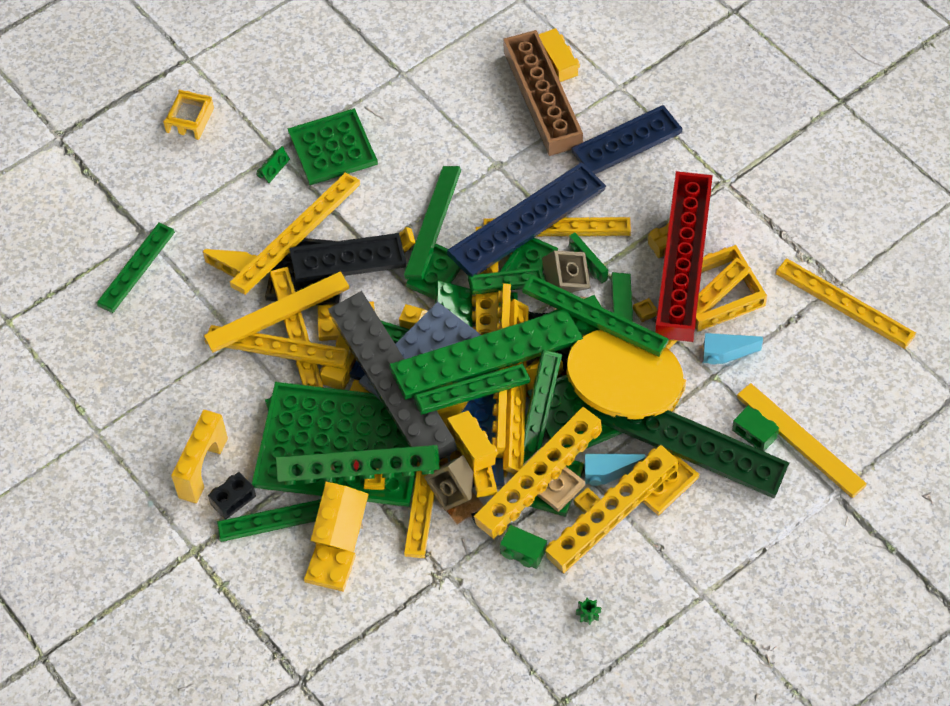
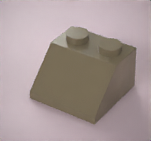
(567, 270)
(452, 483)

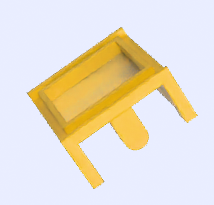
(189, 112)

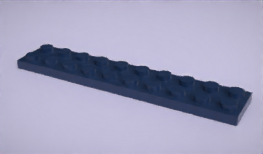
(526, 220)

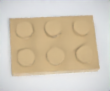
(561, 489)

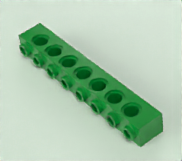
(287, 465)

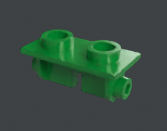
(274, 164)

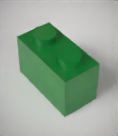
(755, 428)
(523, 547)

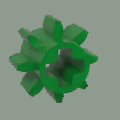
(588, 616)

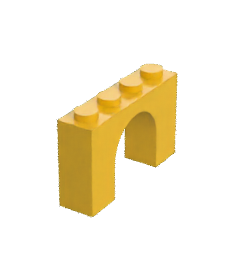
(207, 436)

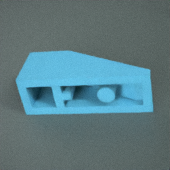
(725, 347)
(609, 467)

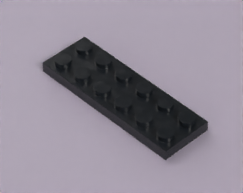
(347, 256)

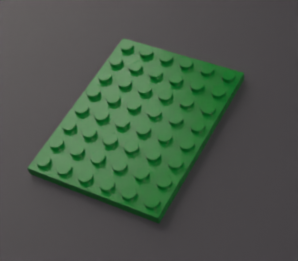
(343, 424)

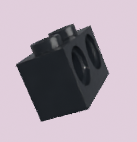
(235, 498)

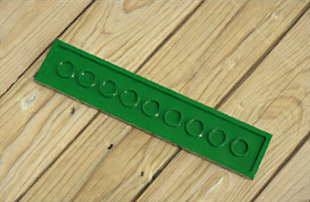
(485, 353)

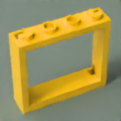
(735, 308)

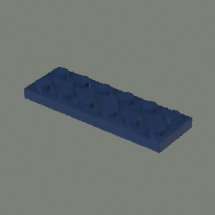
(627, 139)

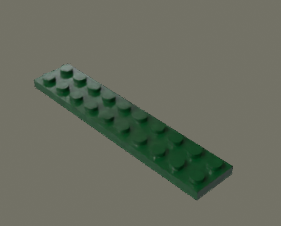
(705, 448)

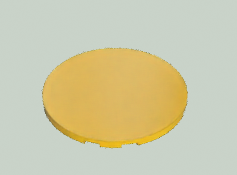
(623, 377)

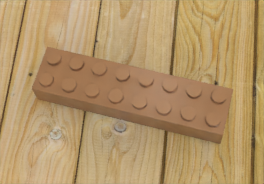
(542, 92)

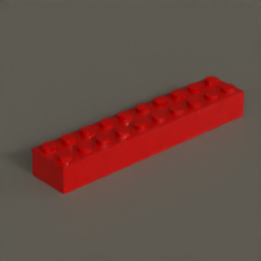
(684, 256)

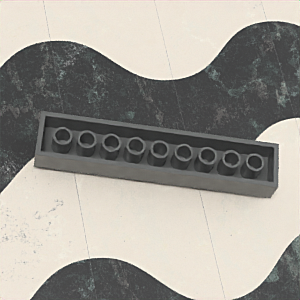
(375, 353)

